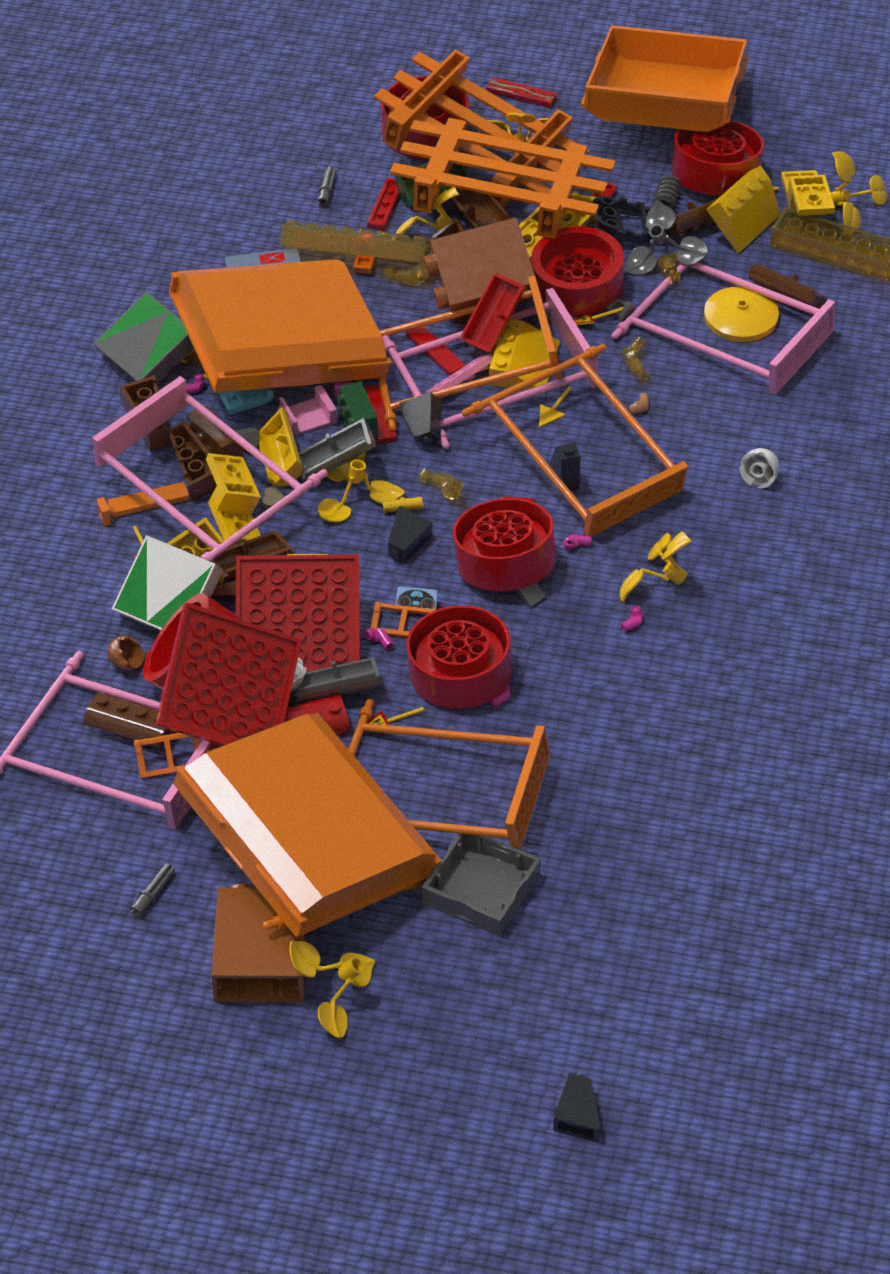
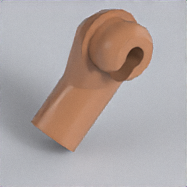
(641, 405)

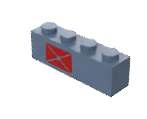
(263, 258)

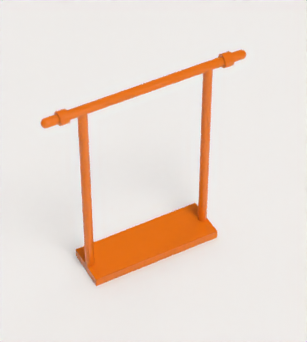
(390, 416)
(621, 505)
(526, 790)

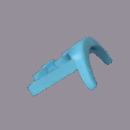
(243, 400)

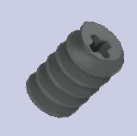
(668, 190)

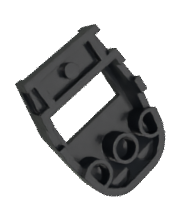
(609, 218)

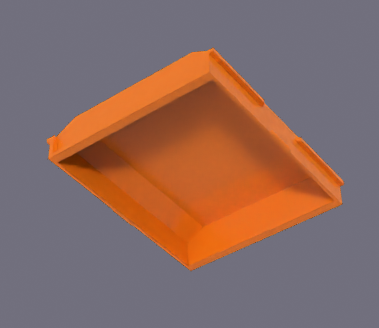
(666, 79)
(279, 325)
(306, 822)

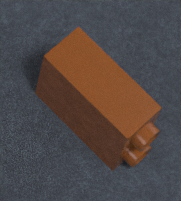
(471, 258)
(248, 959)

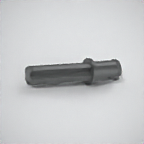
(325, 190)
(147, 896)

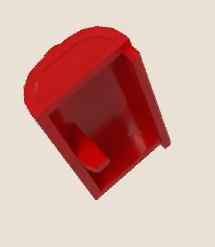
(493, 313)
(329, 708)

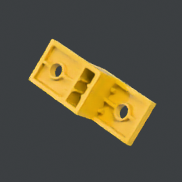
(807, 192)
(530, 226)
(234, 495)

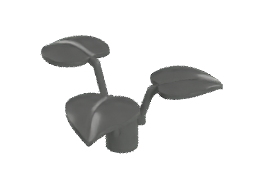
(658, 220)

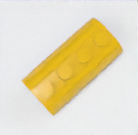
(279, 445)

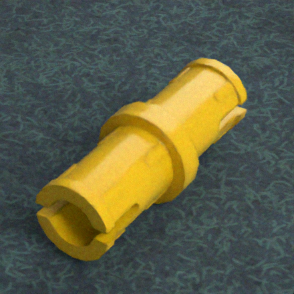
(408, 503)

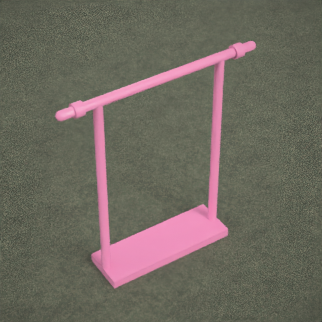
(560, 320)
(784, 364)
(151, 415)
(174, 803)

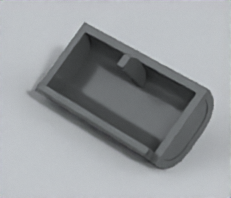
(337, 449)
(339, 680)

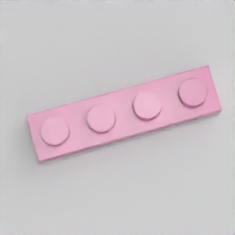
(465, 373)

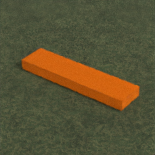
(140, 501)

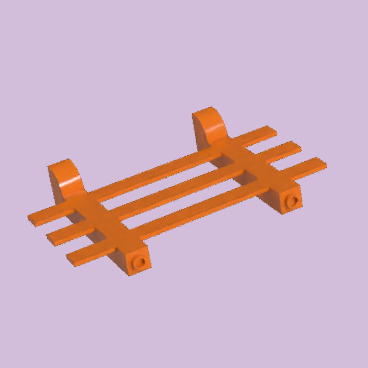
(432, 91)
(552, 206)

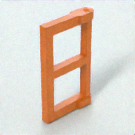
(404, 609)
(137, 743)

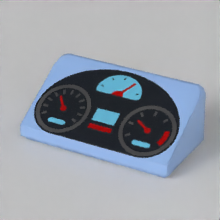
(417, 597)

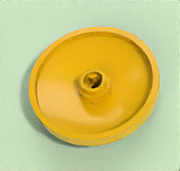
(740, 314)

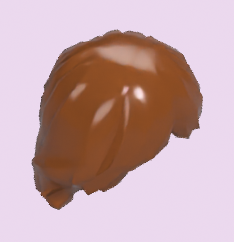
(126, 653)

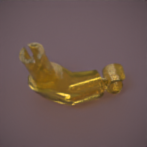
(666, 264)
(412, 277)
(632, 361)
(446, 483)

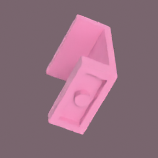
(311, 413)

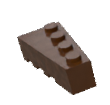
(135, 394)
(211, 436)
(192, 460)

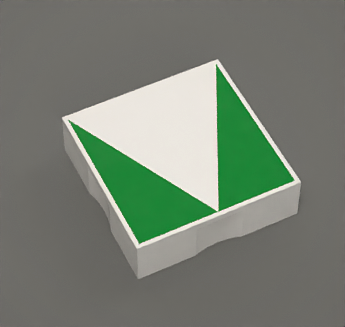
(162, 582)

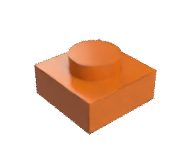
(363, 264)
(104, 510)

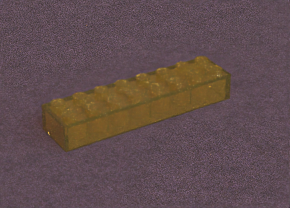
(354, 243)
(832, 243)

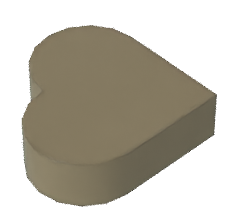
(271, 497)

